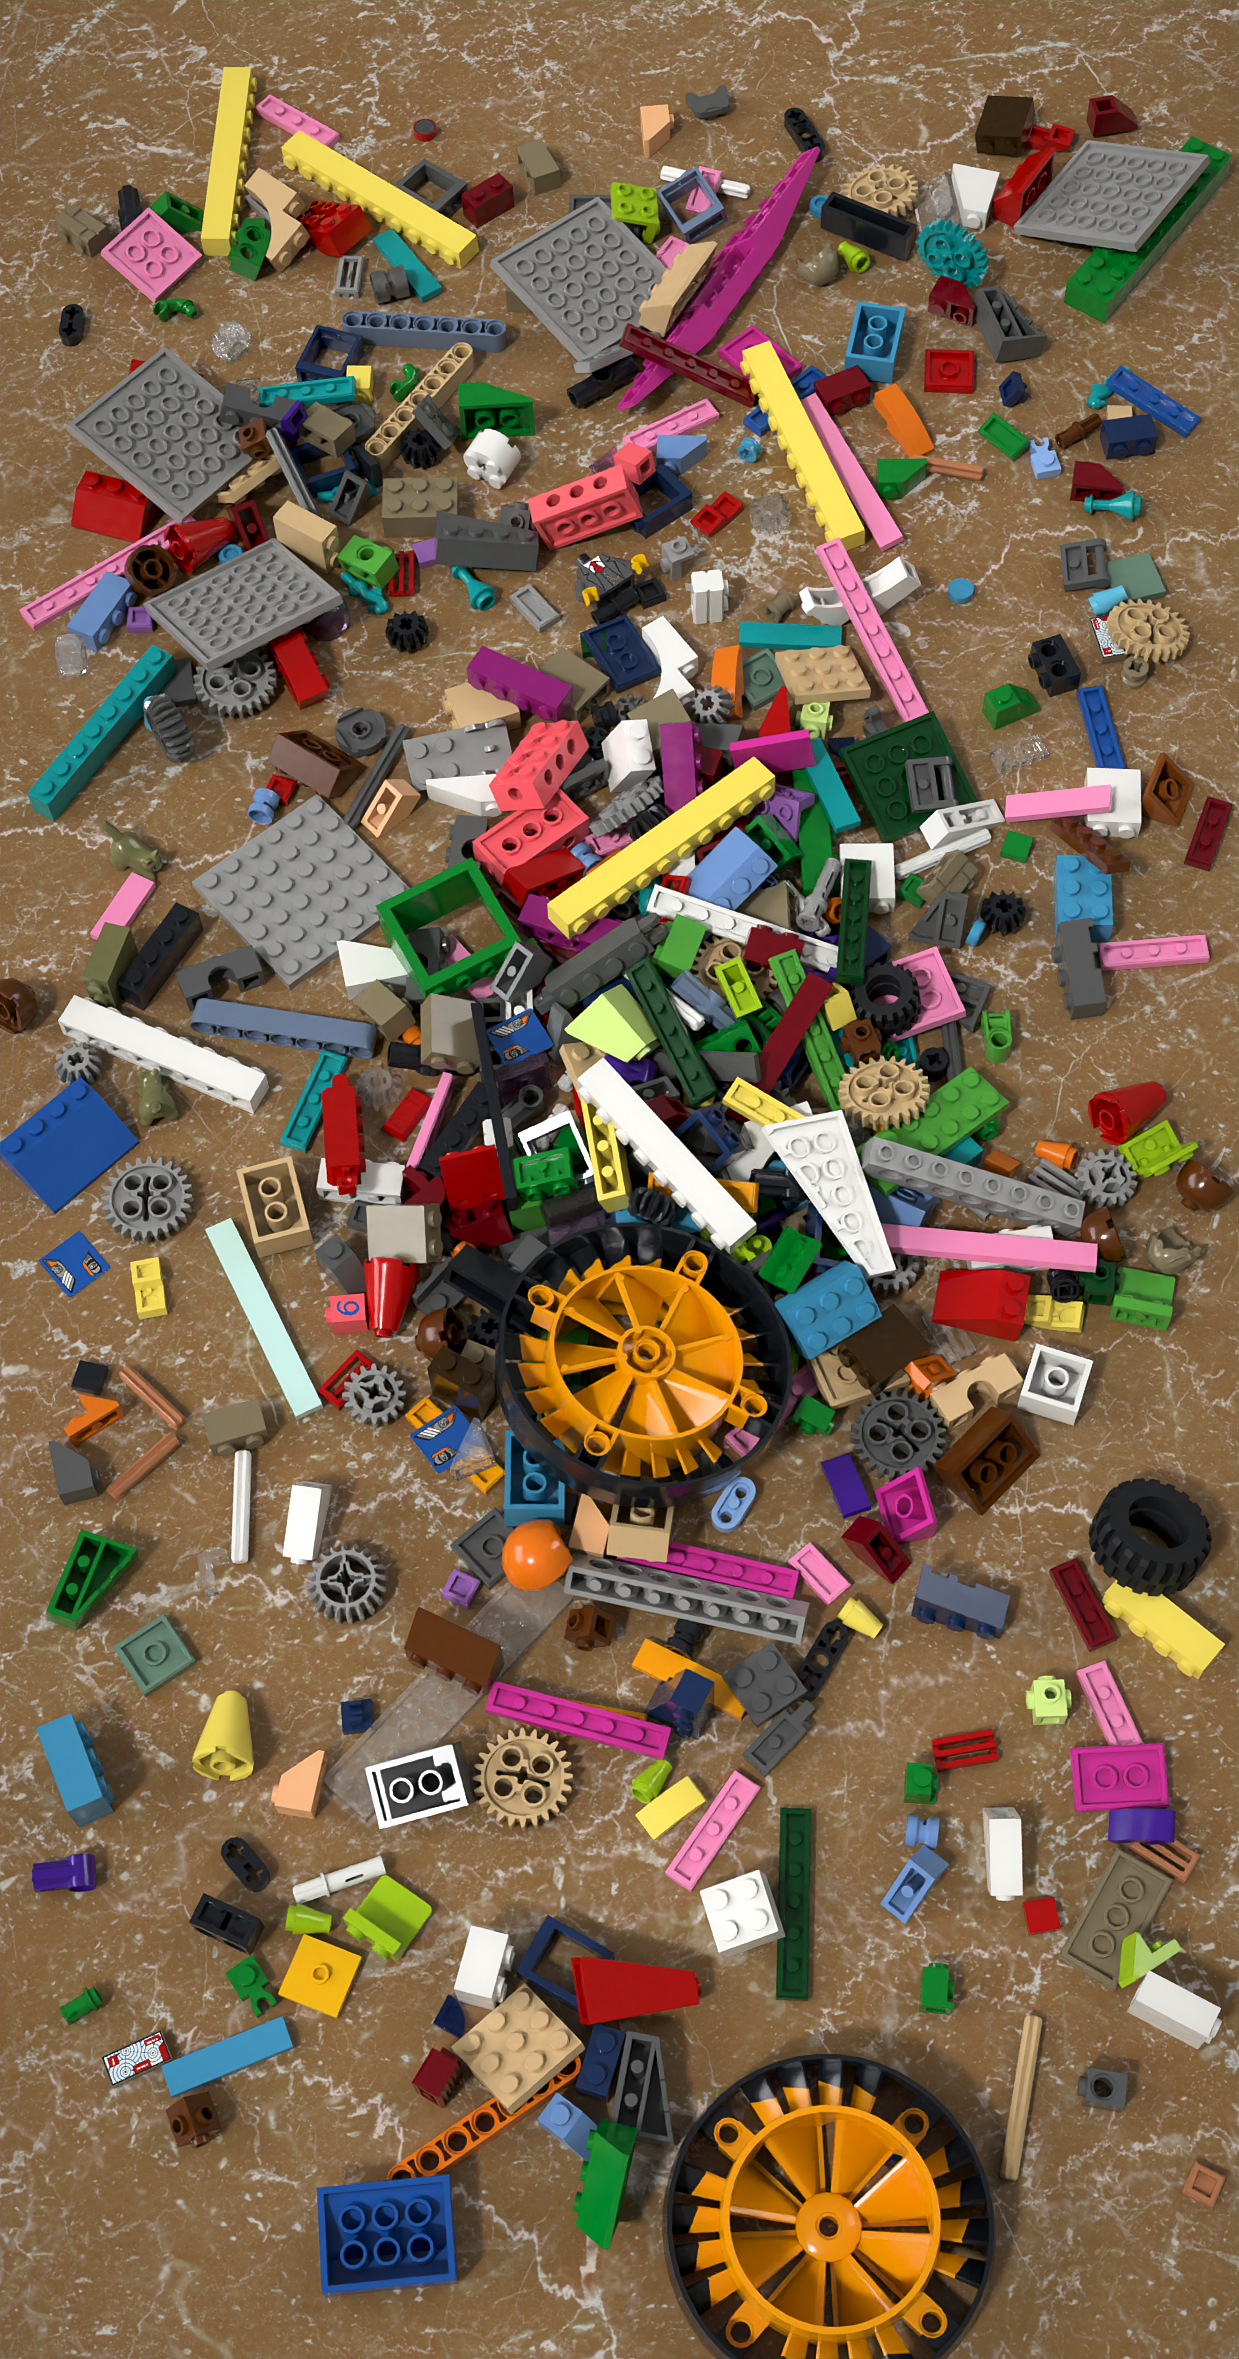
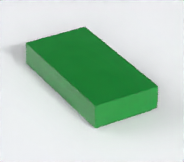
(1004, 437)

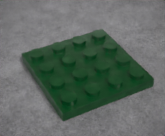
(880, 774)

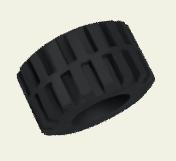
(887, 981)

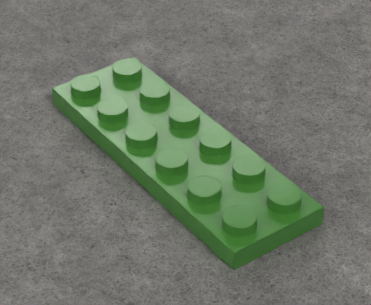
(949, 1119)

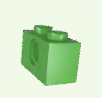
(368, 561)

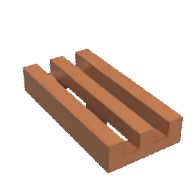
(1164, 1865)

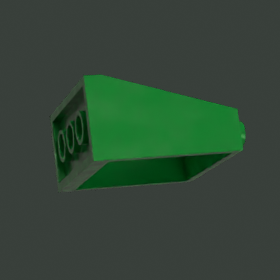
(430, 902)

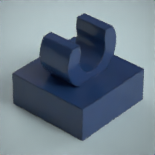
(1013, 390)
(356, 1716)

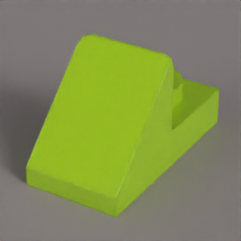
(737, 988)
(1139, 1958)

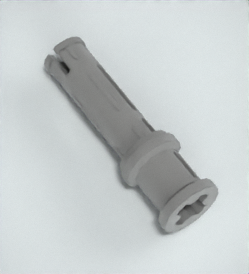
(816, 903)

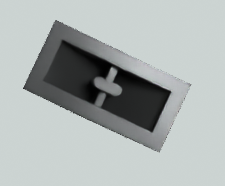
(349, 498)

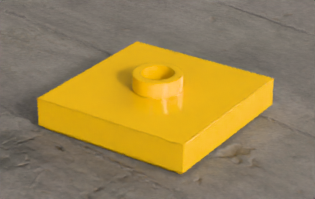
(320, 1976)

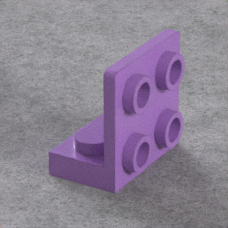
(786, 808)

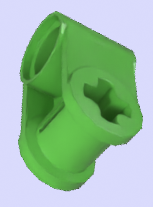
(996, 1031)

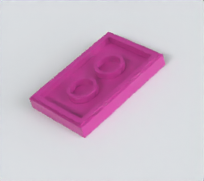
(733, 354)
(776, 752)
(1119, 1777)

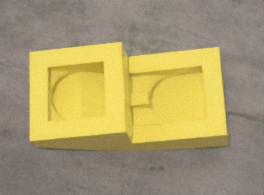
(148, 1288)
(1047, 1313)
(671, 1807)

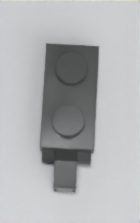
(779, 1738)

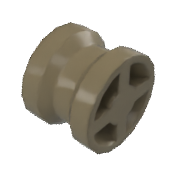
(1129, 674)

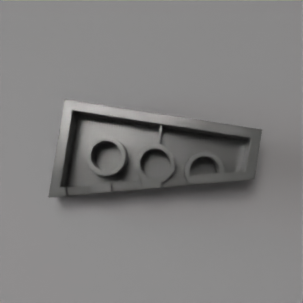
(483, 543)

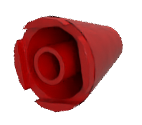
(198, 541)
(1125, 1110)
(388, 1293)

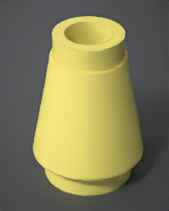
(860, 1618)

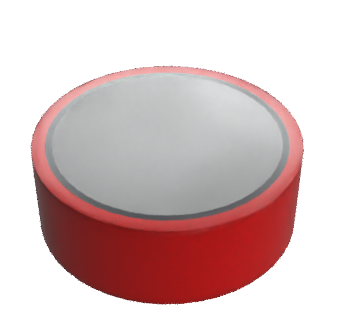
(424, 130)

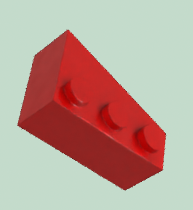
(299, 668)

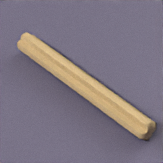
(1021, 2098)

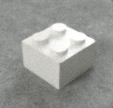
(1054, 1384)
(742, 1913)
(484, 1968)

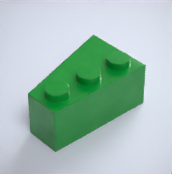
(88, 1577)

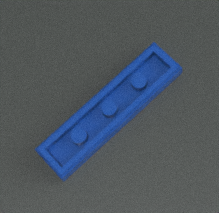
(803, 386)
(1153, 401)
(1100, 728)

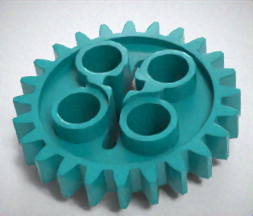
(953, 252)

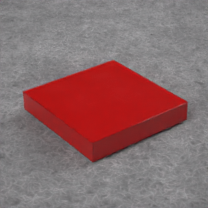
(949, 371)

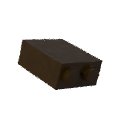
(1005, 125)
(883, 1350)
(462, 1383)

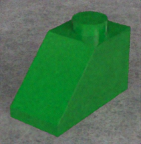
(178, 213)
(899, 476)
(1008, 705)

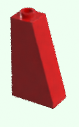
(624, 1989)

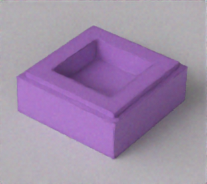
(425, 553)
(139, 621)
(461, 1589)

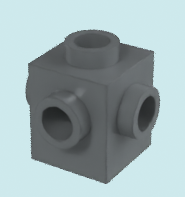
(510, 514)

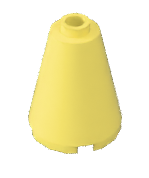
(226, 1740)

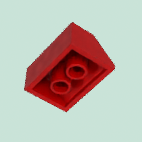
(1024, 187)
(112, 508)

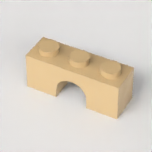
(994, 1377)

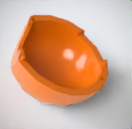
(535, 1555)

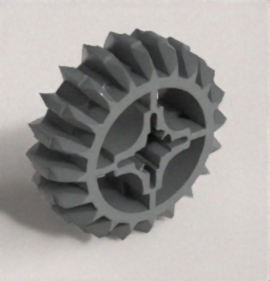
(168, 728)

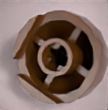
(150, 570)
(17, 1005)
(1201, 1188)
(1100, 1229)
(440, 1329)

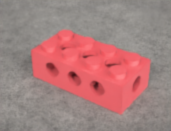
(585, 507)
(539, 765)
(531, 835)

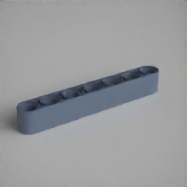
(426, 331)
(284, 1028)

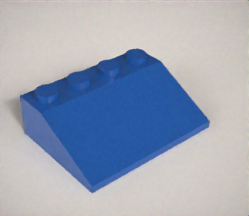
(67, 1145)
(386, 2236)

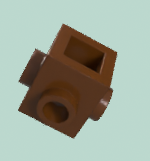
(254, 439)
(861, 1041)
(589, 1628)
(193, 2120)

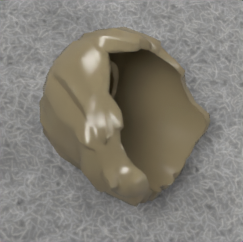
(820, 268)
(1170, 1252)

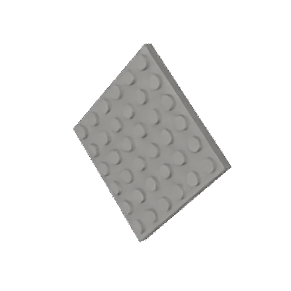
(1111, 195)
(582, 277)
(165, 435)
(242, 604)
(300, 890)

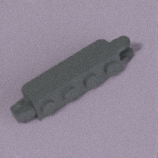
(600, 962)

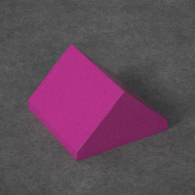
(907, 1508)

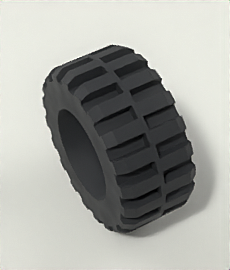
(1131, 1558)

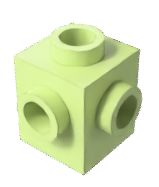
(816, 721)
(1048, 1701)

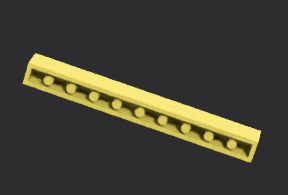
(228, 162)
(380, 199)
(802, 446)
(661, 848)

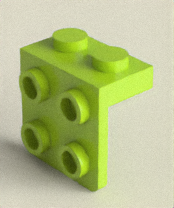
(636, 206)
(1155, 1150)
(388, 1918)

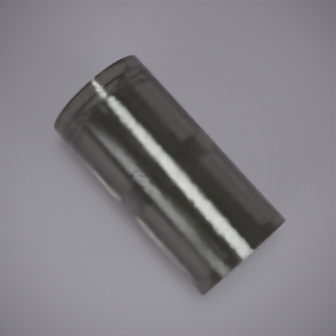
(571, 1206)

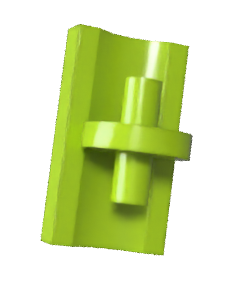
(748, 1252)

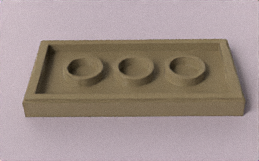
(1118, 1907)

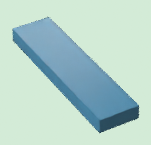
(227, 2057)

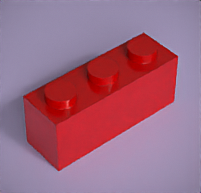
(542, 876)

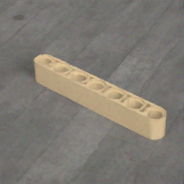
(439, 384)

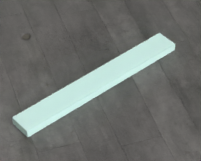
(264, 1319)

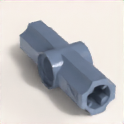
(704, 1000)

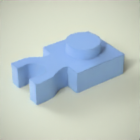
(1044, 462)

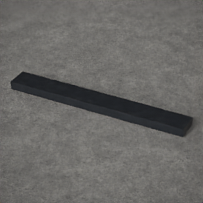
(494, 1107)

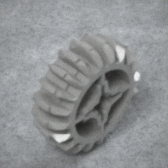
(358, 1583)

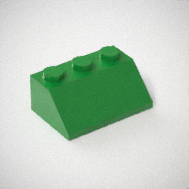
(605, 2180)

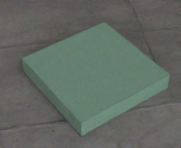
(1137, 577)
(761, 679)
(155, 1655)

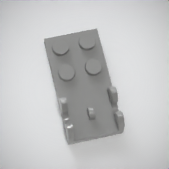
(458, 753)

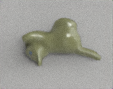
(130, 851)
(154, 1098)

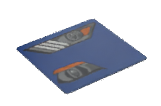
(519, 1037)
(74, 1264)
(442, 1438)

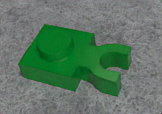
(249, 1983)

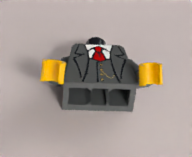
(605, 577)

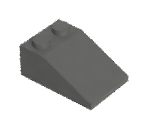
(420, 1785)

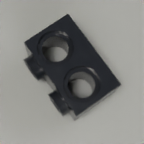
(1054, 665)
(227, 1924)

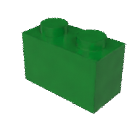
(773, 841)

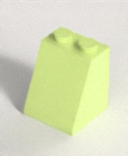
(616, 1026)

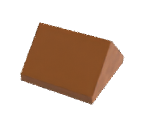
(1166, 793)

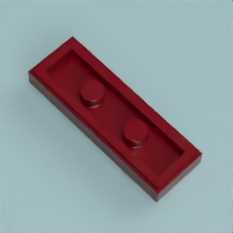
(1208, 833)
(1083, 1604)

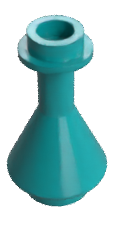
(1125, 505)
(480, 594)

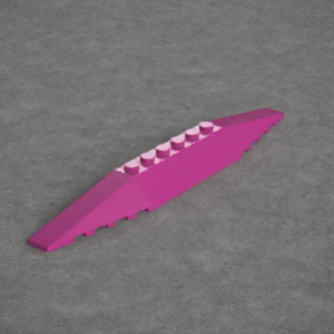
(729, 276)

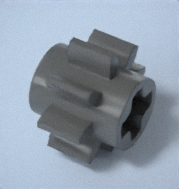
(630, 702)

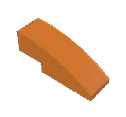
(903, 421)
(728, 674)

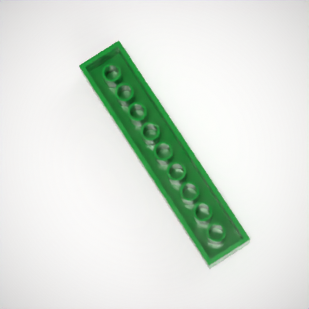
(1113, 273)

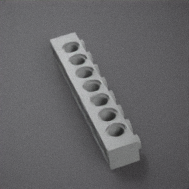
(971, 1186)
(686, 1597)

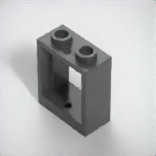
(449, 202)

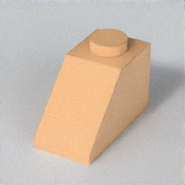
(655, 127)
(390, 806)
(589, 1530)
(301, 1787)

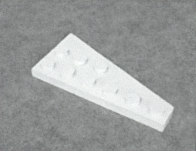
(828, 1170)

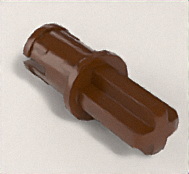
(1078, 430)

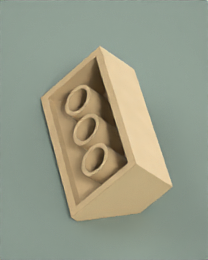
(677, 287)

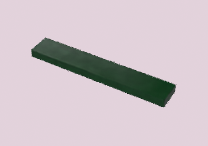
(853, 921)
(671, 1032)
(794, 1904)

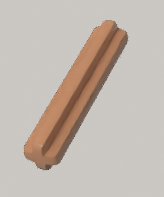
(952, 468)
(152, 1397)
(143, 1466)

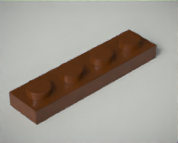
(1090, 845)

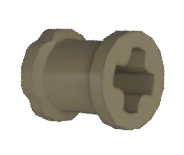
(779, 606)

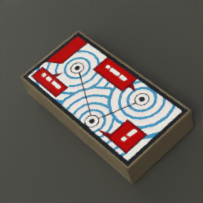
(1106, 649)
(137, 2059)

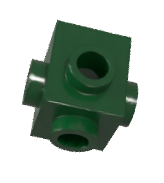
(1099, 1286)

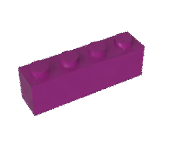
(519, 684)
(680, 764)
(535, 923)

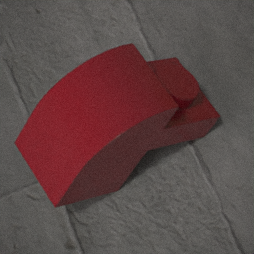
(424, 1189)

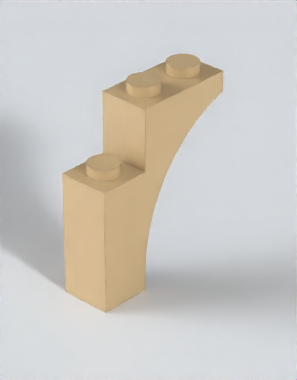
(283, 208)

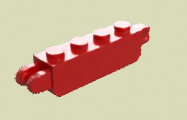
(341, 1135)

